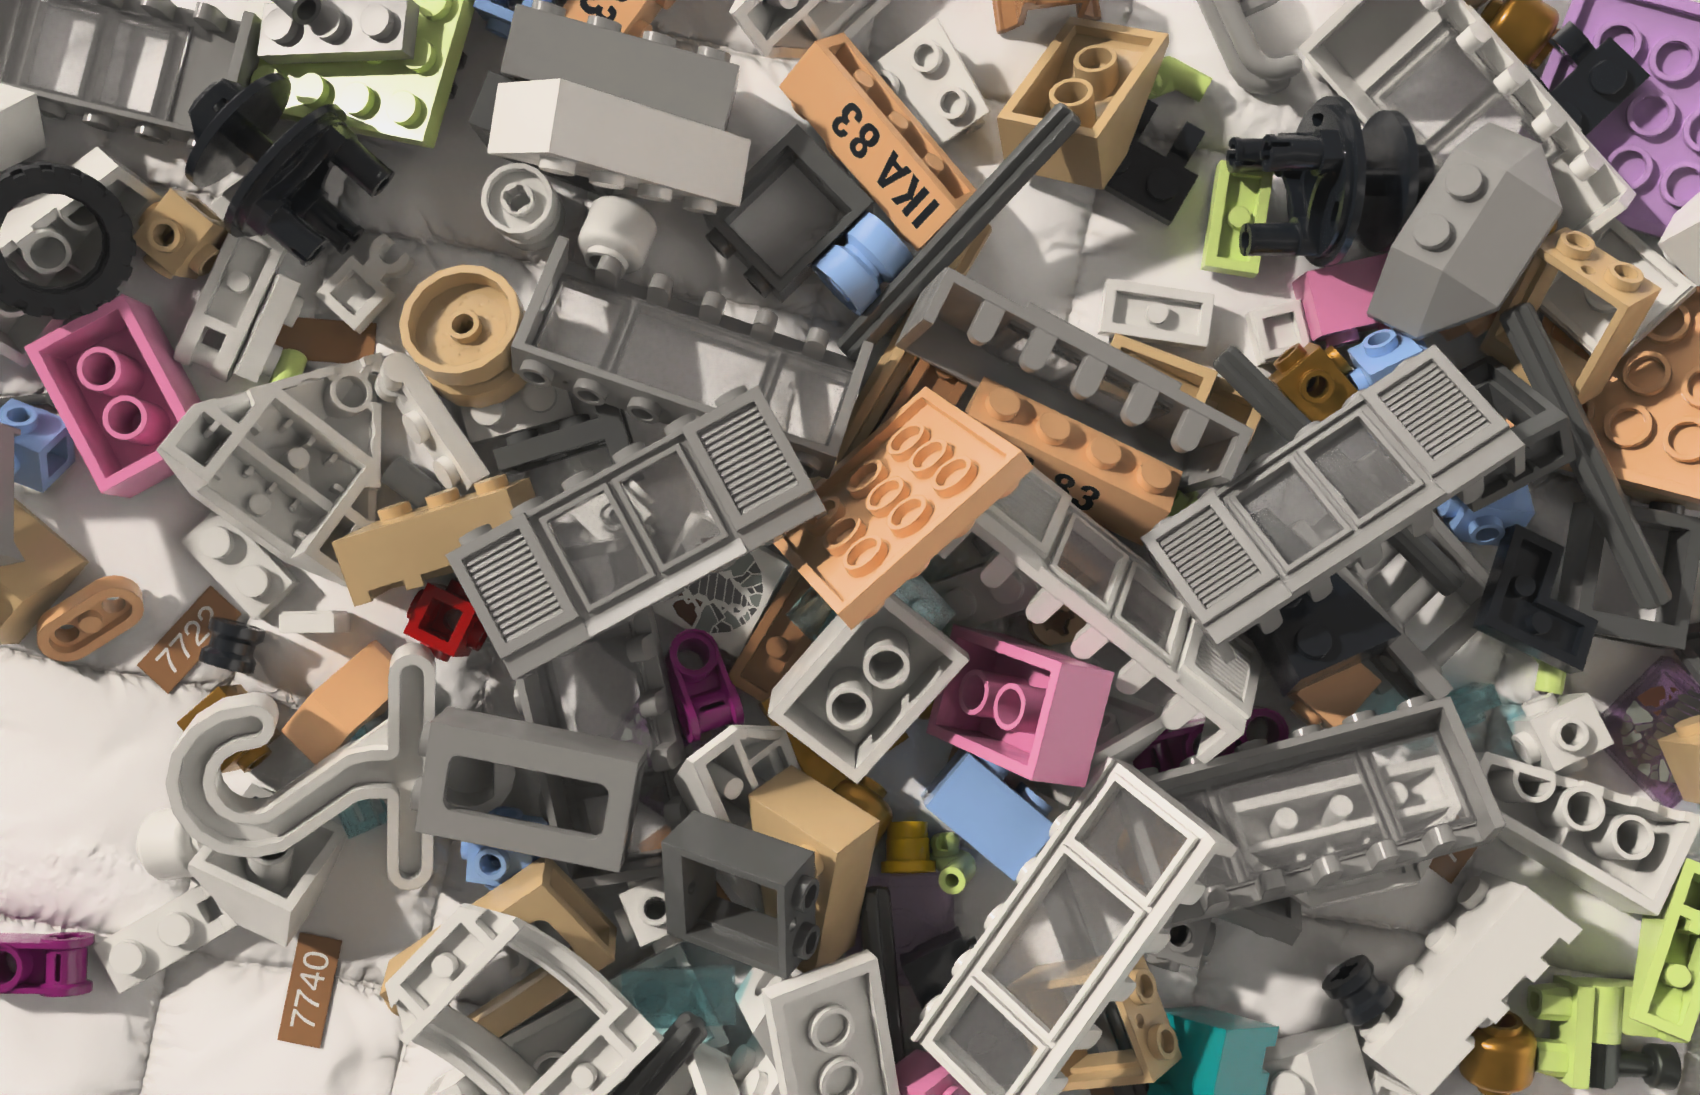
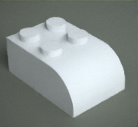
(865, 685)

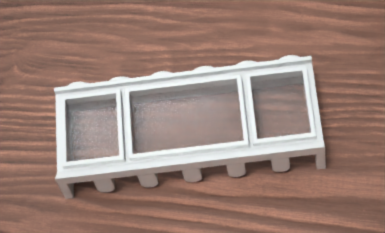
(1069, 935)

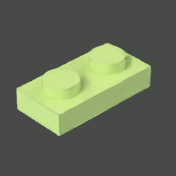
(1234, 201)

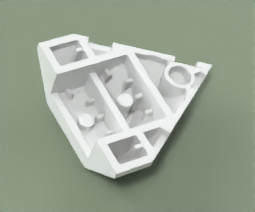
(288, 460)

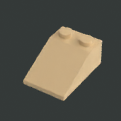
(1104, 79)

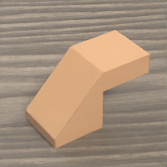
(342, 704)

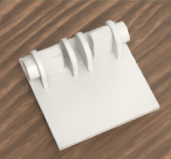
(934, 83)

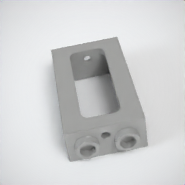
(537, 748)

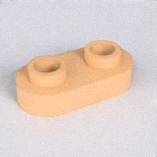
(93, 618)

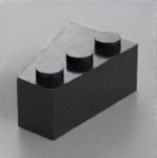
(1322, 637)

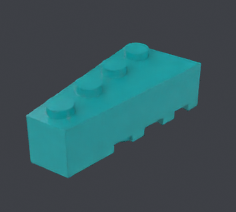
(1218, 1052)

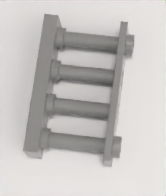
(1402, 663)

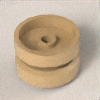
(462, 334)

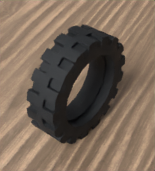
(117, 241)

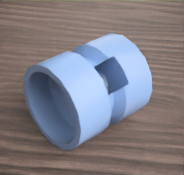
(866, 260)

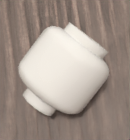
(617, 228)
(165, 846)

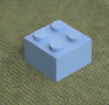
(988, 813)

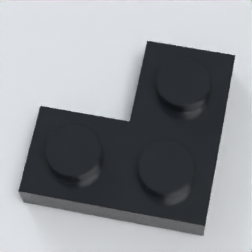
(1519, 604)

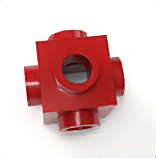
(430, 625)

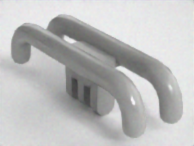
(1240, 48)

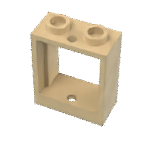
(1602, 274)
(1150, 1034)

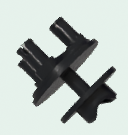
(1336, 182)
(287, 185)

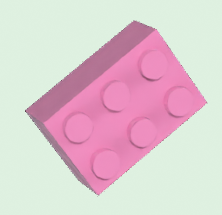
(116, 391)
(1023, 707)

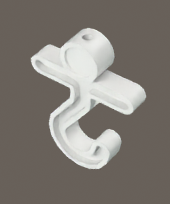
(373, 767)

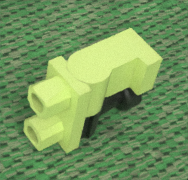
(1587, 1035)

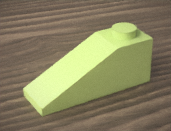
(1669, 960)

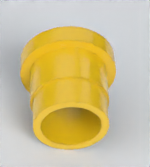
(908, 848)

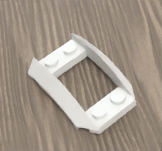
(459, 954)

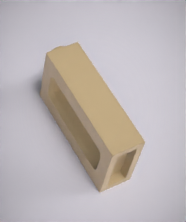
(532, 895)

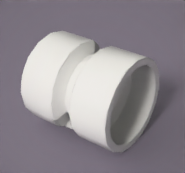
(523, 206)

